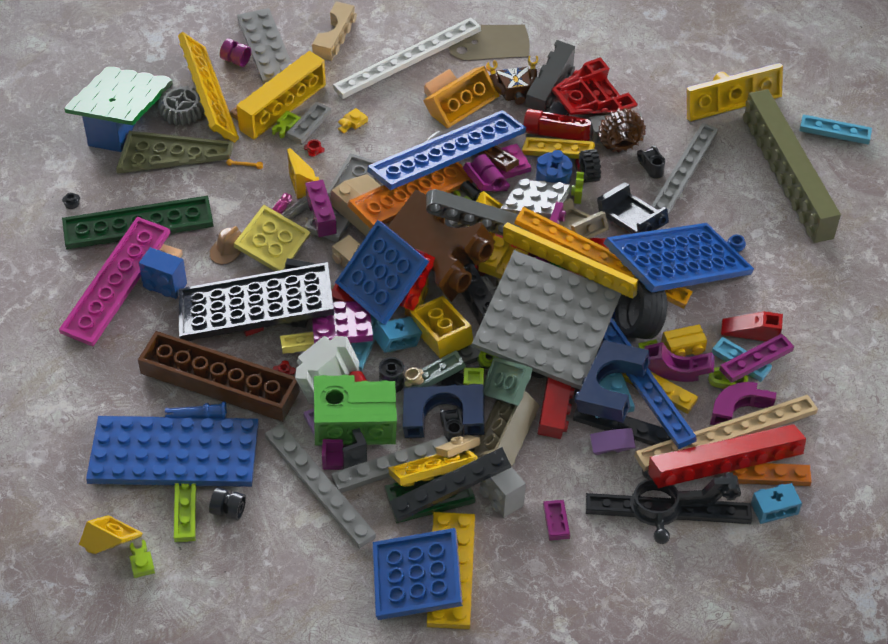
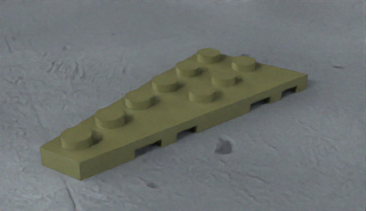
(157, 151)

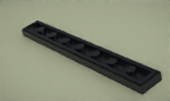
(620, 506)

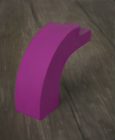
(677, 367)
(739, 396)

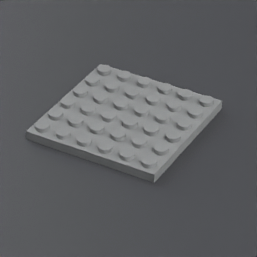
(546, 319)

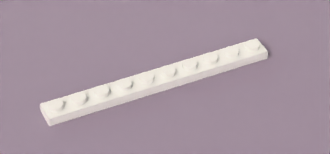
(406, 58)

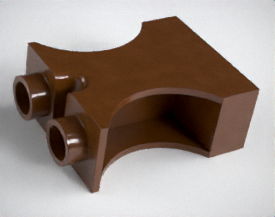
(449, 245)

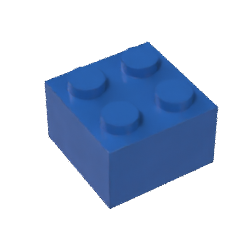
(162, 273)

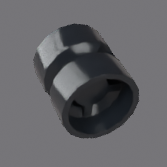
(392, 370)
(229, 504)

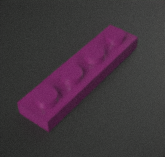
(756, 358)

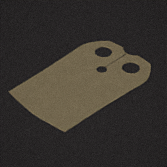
(495, 42)

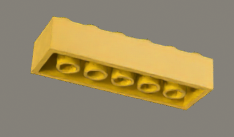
(281, 94)

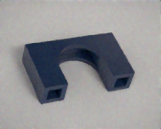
(610, 359)
(421, 400)

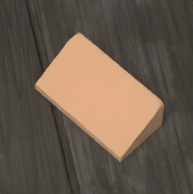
(439, 82)

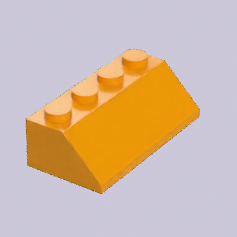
(461, 97)

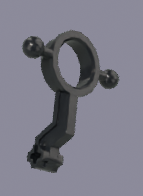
(724, 486)

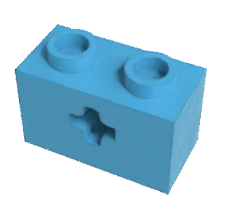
(397, 334)
(776, 503)

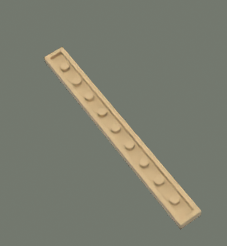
(744, 425)

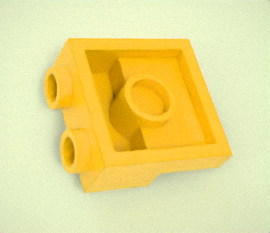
(499, 259)

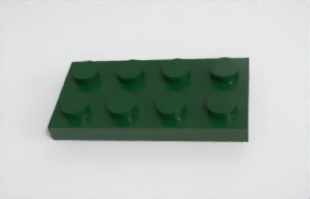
(458, 500)

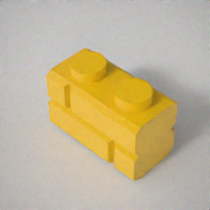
(685, 340)

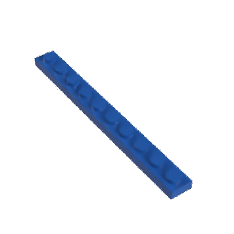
(656, 397)

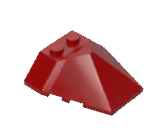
(591, 91)

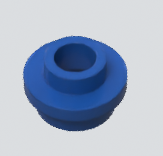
(737, 242)

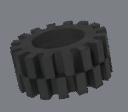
(590, 165)

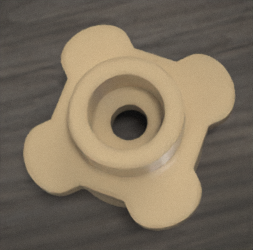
(413, 376)

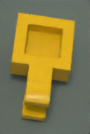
(352, 119)

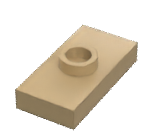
(457, 445)

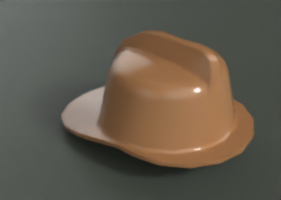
(223, 251)

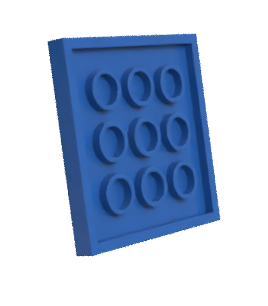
(381, 272)
(417, 574)

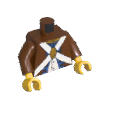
(513, 82)

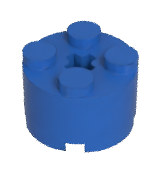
(554, 168)

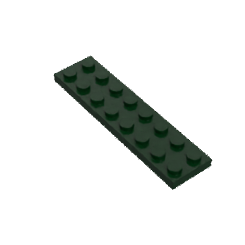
(113, 224)

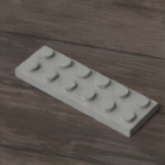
(265, 43)
(352, 168)

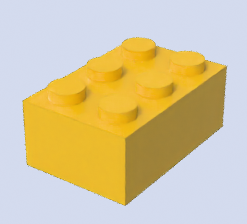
(442, 326)

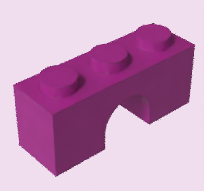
(322, 209)

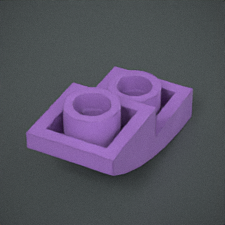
(612, 440)

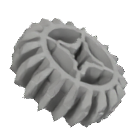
(180, 105)

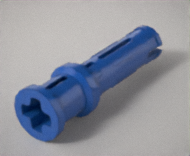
(204, 411)

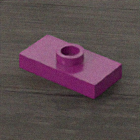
(556, 520)

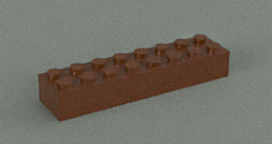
(219, 376)

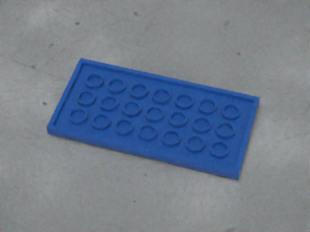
(678, 256)
(173, 451)

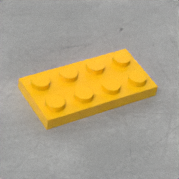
(428, 467)

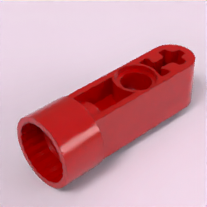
(556, 125)

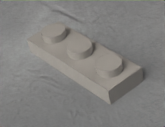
(309, 123)

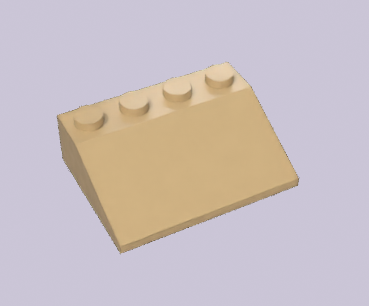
(349, 190)

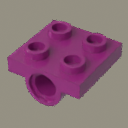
(485, 174)

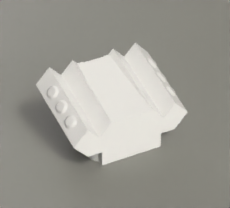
(325, 358)

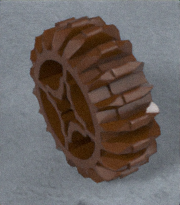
(622, 130)

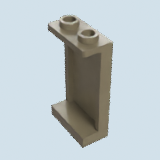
(583, 223)

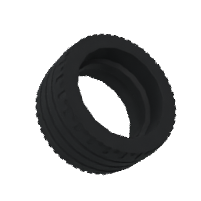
(643, 314)

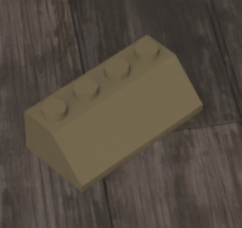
(507, 427)

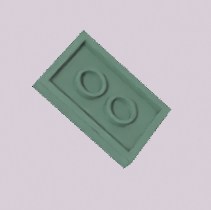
(507, 381)

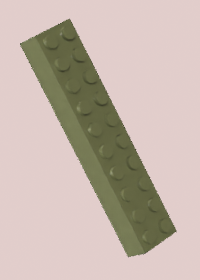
(791, 166)

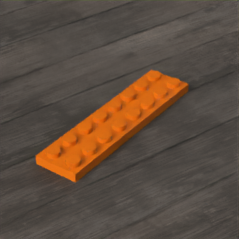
(385, 204)

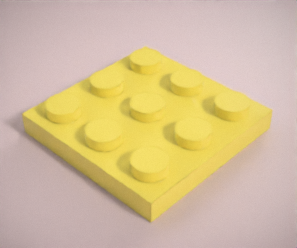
(271, 239)

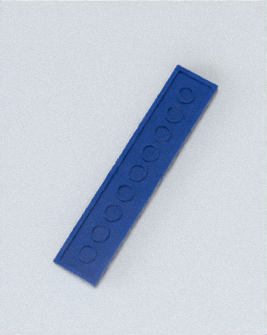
(446, 150)

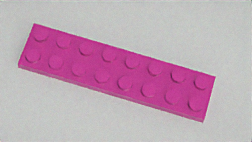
(113, 282)

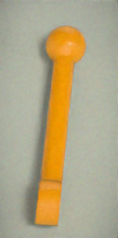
(259, 165)

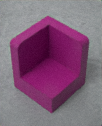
(332, 454)

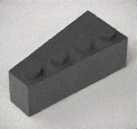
(557, 68)

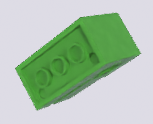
(350, 405)

